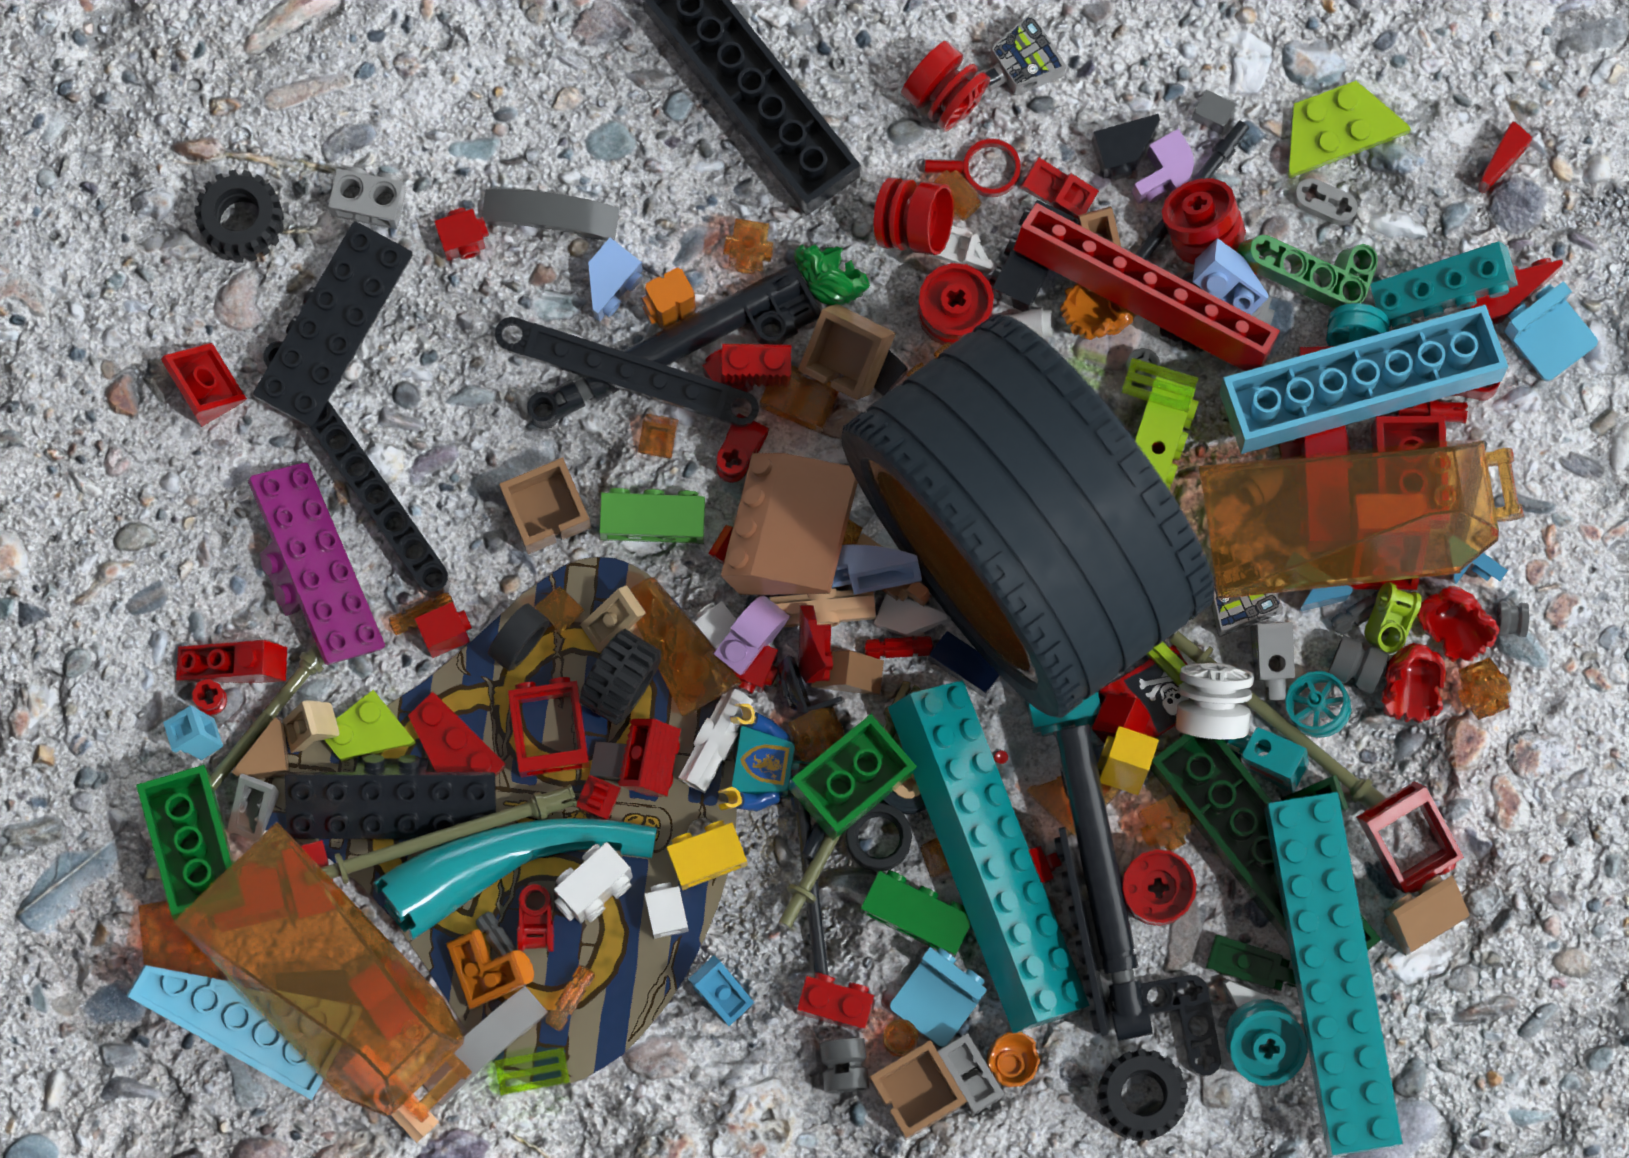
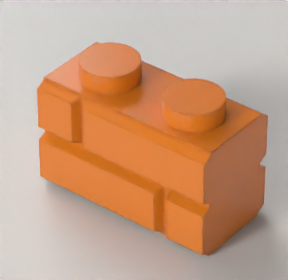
(669, 299)

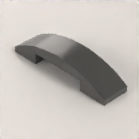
(550, 212)

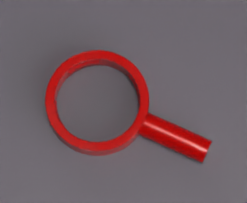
(961, 166)

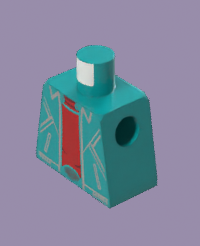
(1281, 766)

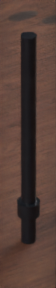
(1222, 153)
(813, 910)

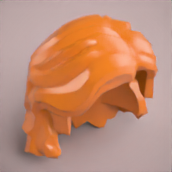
(1092, 314)

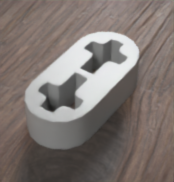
(1328, 194)

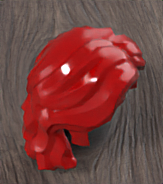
(1458, 623)
(1413, 684)

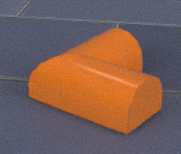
(487, 979)

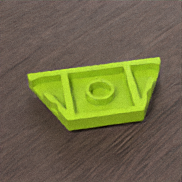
(1339, 126)

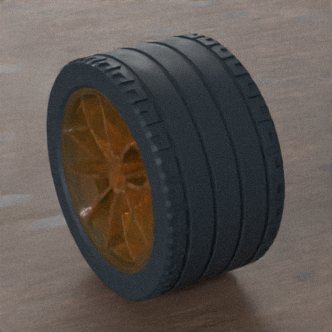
(1029, 514)

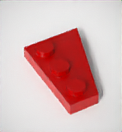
(450, 741)

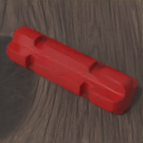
(899, 647)

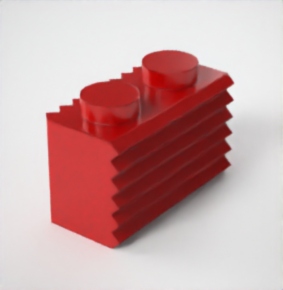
(756, 365)
(649, 757)

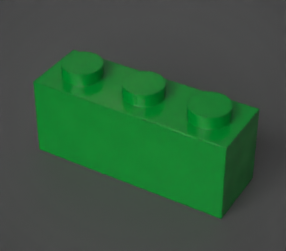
(916, 912)

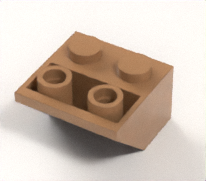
(1428, 915)

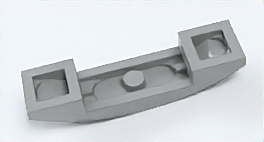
(492, 1037)

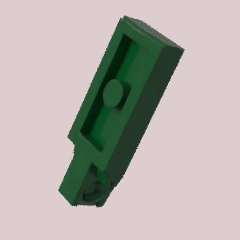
(1249, 964)

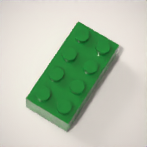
(185, 834)

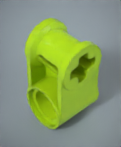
(1392, 615)

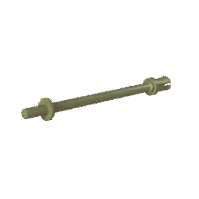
(310, 664)
(1359, 788)
(539, 806)
(802, 891)

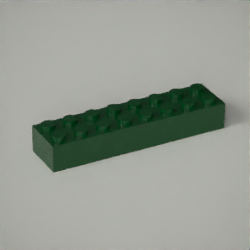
(1230, 815)

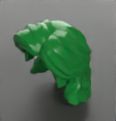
(825, 277)

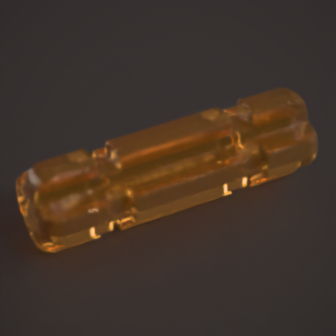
(401, 622)
(570, 997)

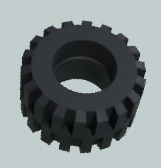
(227, 192)
(620, 676)
(1158, 1068)

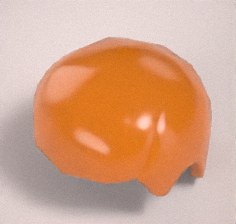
(1013, 1059)

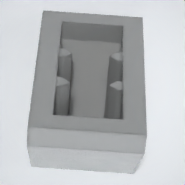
(252, 807)

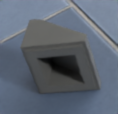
(1213, 111)
(607, 760)

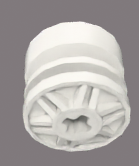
(1214, 701)

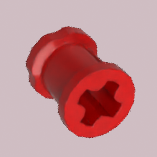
(220, 698)

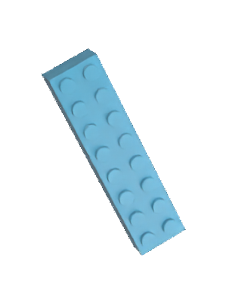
(1363, 379)

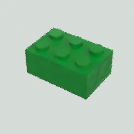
(852, 777)

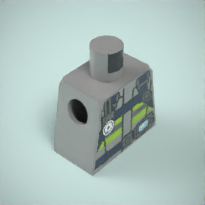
(1024, 59)
(1243, 611)
(1275, 641)

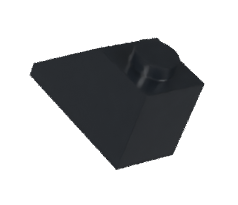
(1123, 146)

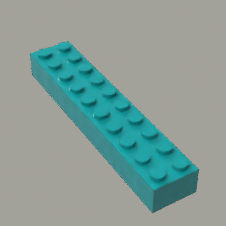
(988, 856)
(1333, 975)

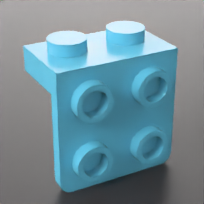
(1550, 332)
(938, 997)

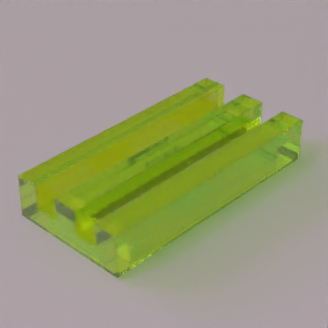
(1165, 373)
(502, 1077)

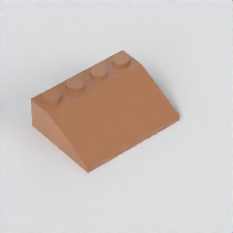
(789, 525)

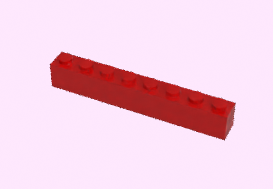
(1145, 289)

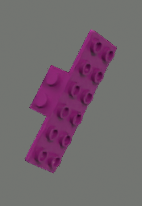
(312, 566)

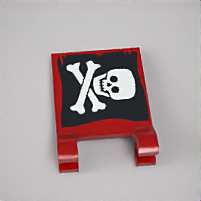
(1155, 690)

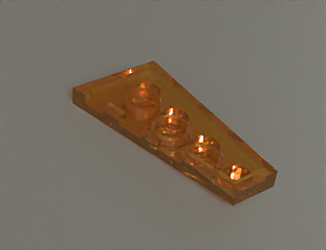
(686, 656)

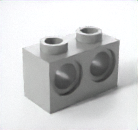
(364, 206)
(971, 1074)

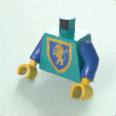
(761, 763)

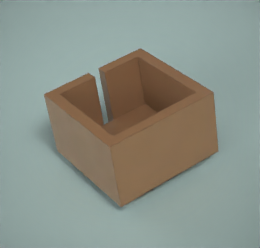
(846, 346)
(545, 505)
(918, 1090)

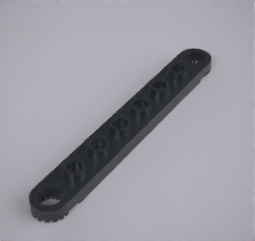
(626, 371)

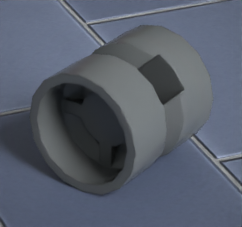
(1358, 664)
(843, 1053)

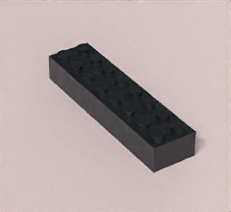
(758, 97)

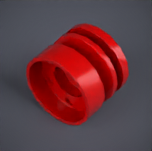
(950, 90)
(913, 216)
(1172, 872)

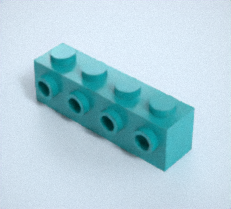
(1445, 284)

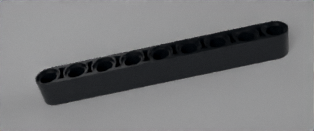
(370, 481)

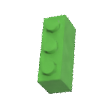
(652, 516)

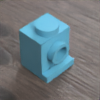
(193, 733)

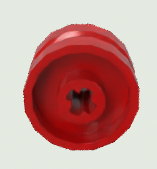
(1200, 214)
(952, 285)

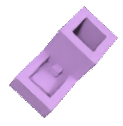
(1174, 167)
(750, 633)

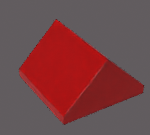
(204, 382)

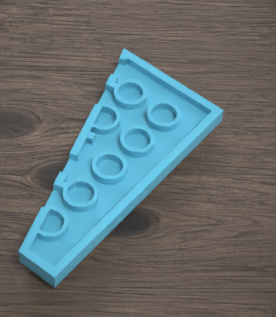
(226, 1020)

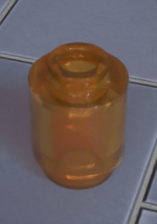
(964, 195)

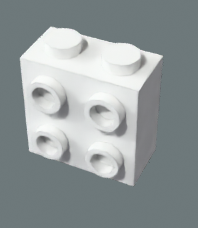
(588, 887)

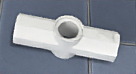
(714, 741)

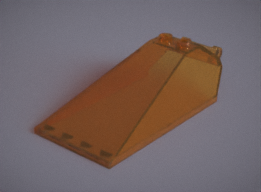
(1353, 515)
(326, 978)

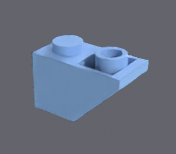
(611, 274)
(1228, 277)

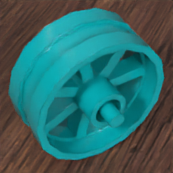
(1354, 323)
(1318, 704)

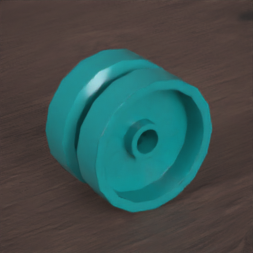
(1247, 1039)

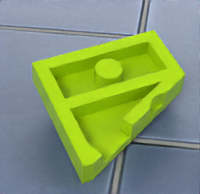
(368, 729)

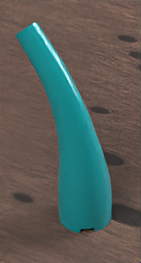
(452, 874)

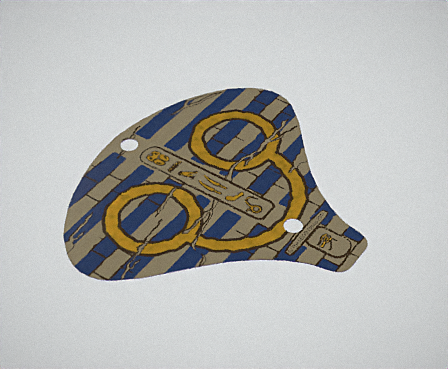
(631, 968)

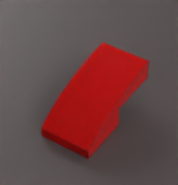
(1058, 189)

